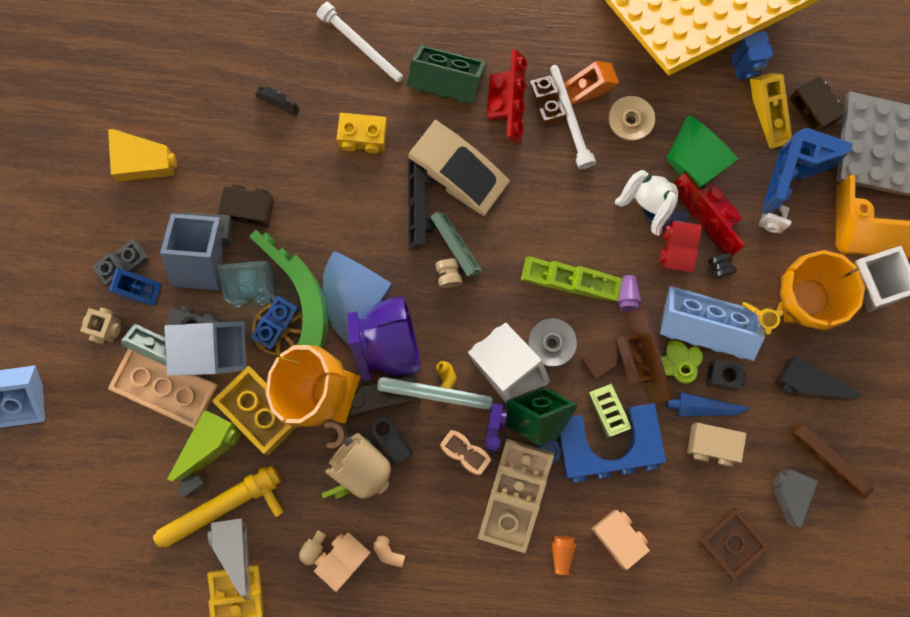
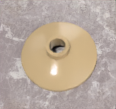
(635, 109)

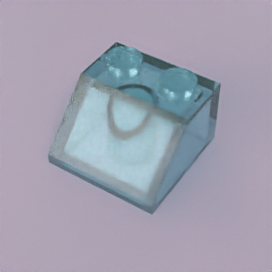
(247, 282)

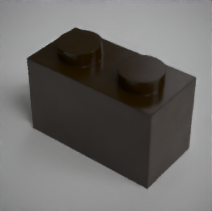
(817, 104)
(247, 205)

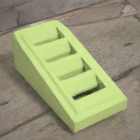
(625, 425)

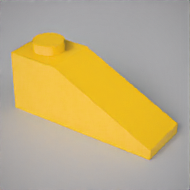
(772, 108)

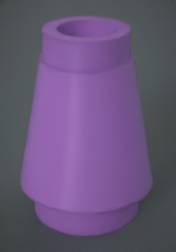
(629, 294)

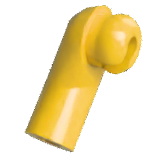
(446, 374)

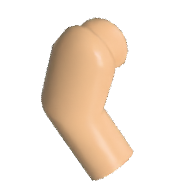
(385, 554)

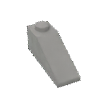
(231, 547)

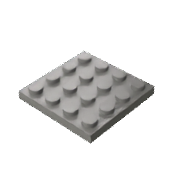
(879, 142)

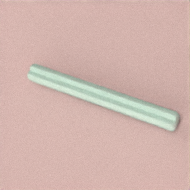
(434, 393)

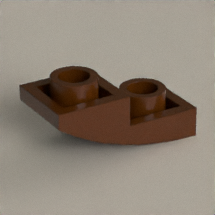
(547, 100)

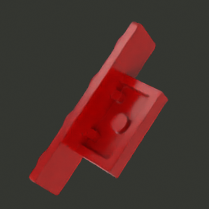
(507, 96)
(712, 212)

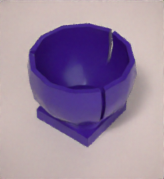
(384, 340)

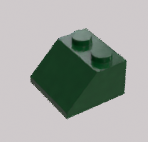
(539, 414)

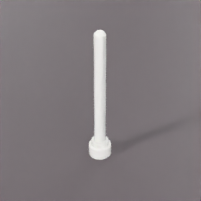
(328, 14)
(584, 157)

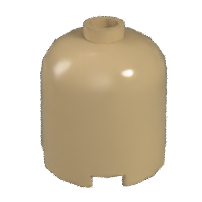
(360, 468)

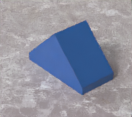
(134, 287)

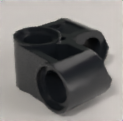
(393, 444)

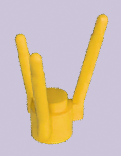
(767, 317)

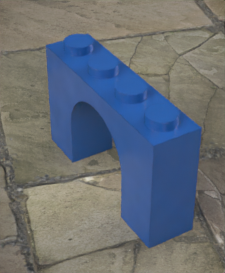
(644, 450)

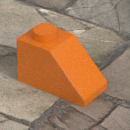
(591, 82)

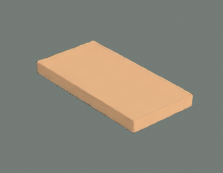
(171, 395)

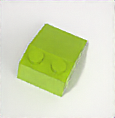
(207, 442)

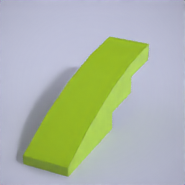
(571, 279)

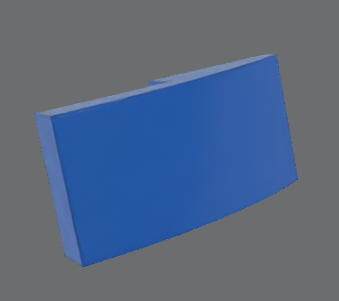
(275, 322)

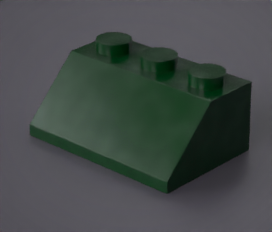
(446, 74)

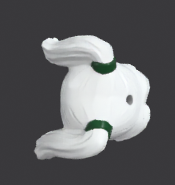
(653, 194)

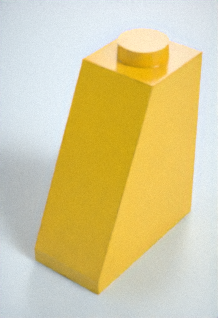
(138, 158)

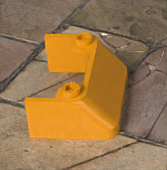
(858, 229)

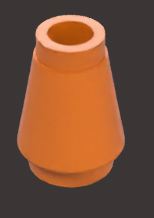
(563, 554)

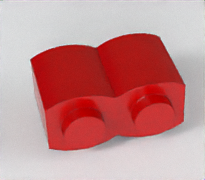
(680, 246)

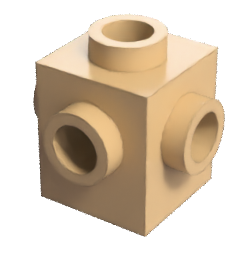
(101, 325)

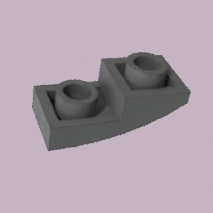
(126, 258)

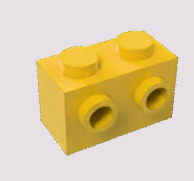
(362, 132)

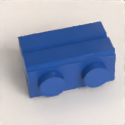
(752, 56)

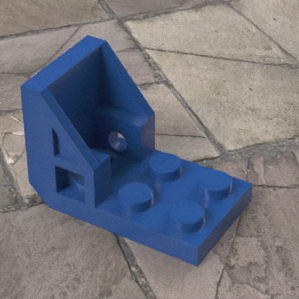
(813, 152)

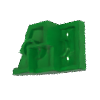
(699, 153)

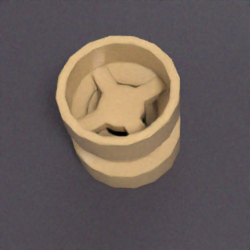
(448, 273)

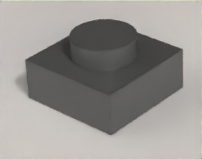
(192, 485)

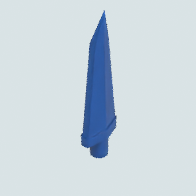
(699, 406)

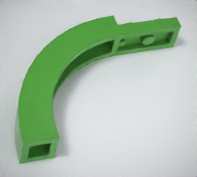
(313, 303)

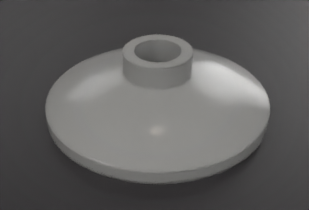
(559, 332)

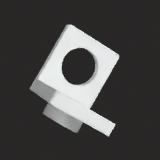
(775, 223)

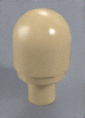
(312, 549)

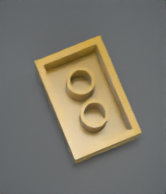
(248, 408)

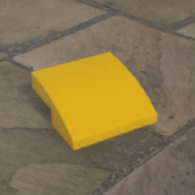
(226, 600)

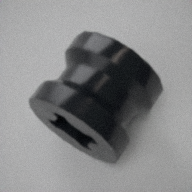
(722, 266)

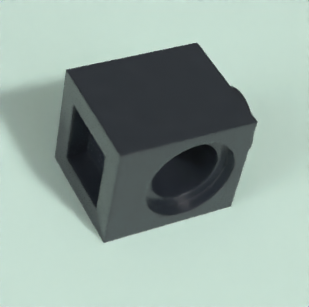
(715, 377)

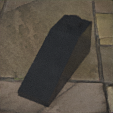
(805, 380)

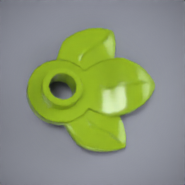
(681, 357)

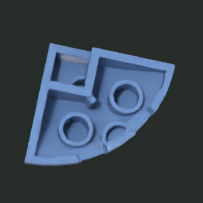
(350, 289)

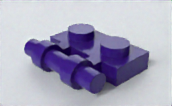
(496, 421)

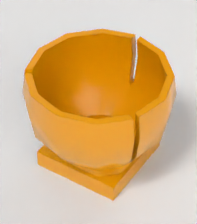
(819, 293)
(310, 388)

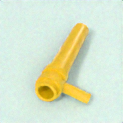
(252, 487)

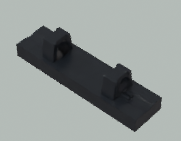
(416, 205)

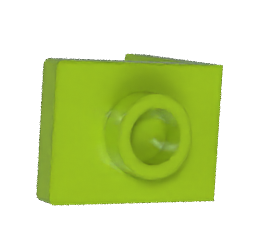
(338, 492)

